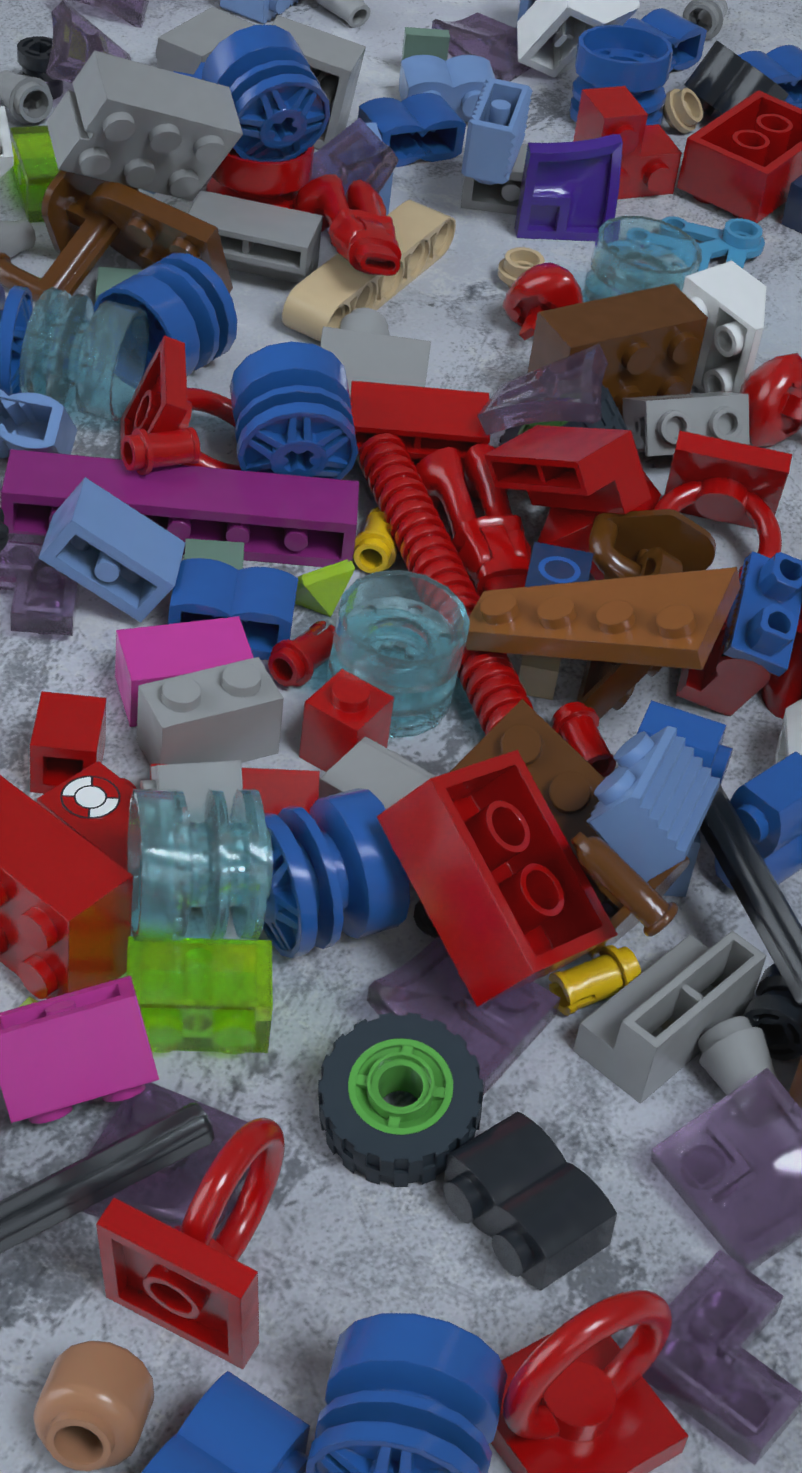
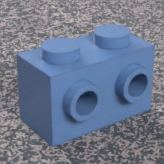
(112, 550)

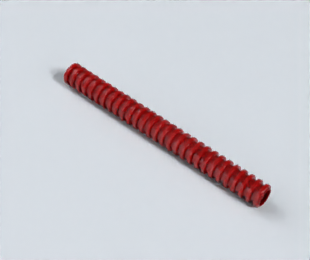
(428, 550)

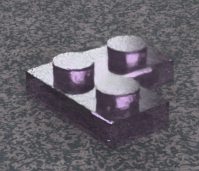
(42, 595)
(707, 1362)

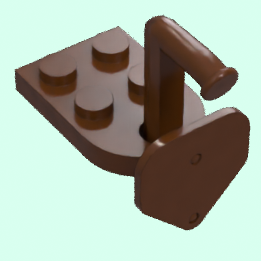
(92, 214)
(632, 547)
(569, 789)

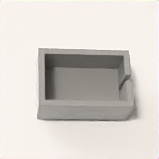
(143, 126)

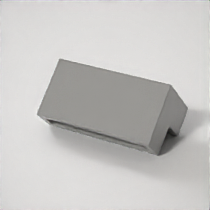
(262, 236)
(659, 1016)

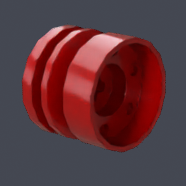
(262, 181)

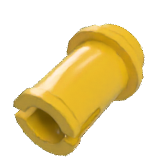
(375, 546)
(594, 979)

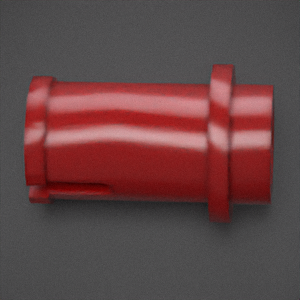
(147, 450)
(295, 659)
(579, 728)

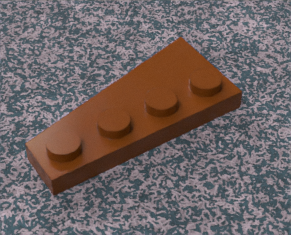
(617, 620)

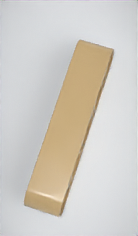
(339, 288)

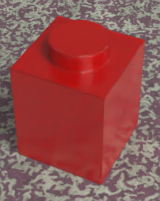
(341, 717)
(65, 738)

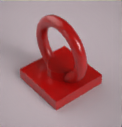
(166, 403)
(728, 485)
(180, 1271)
(583, 1400)

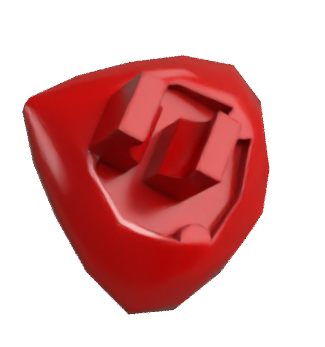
(537, 290)
(774, 400)

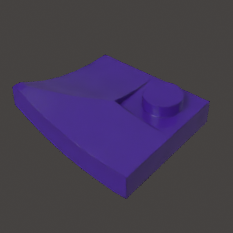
(569, 189)

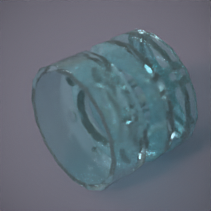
(638, 256)
(84, 353)
(404, 639)
(198, 864)

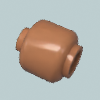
(94, 1405)

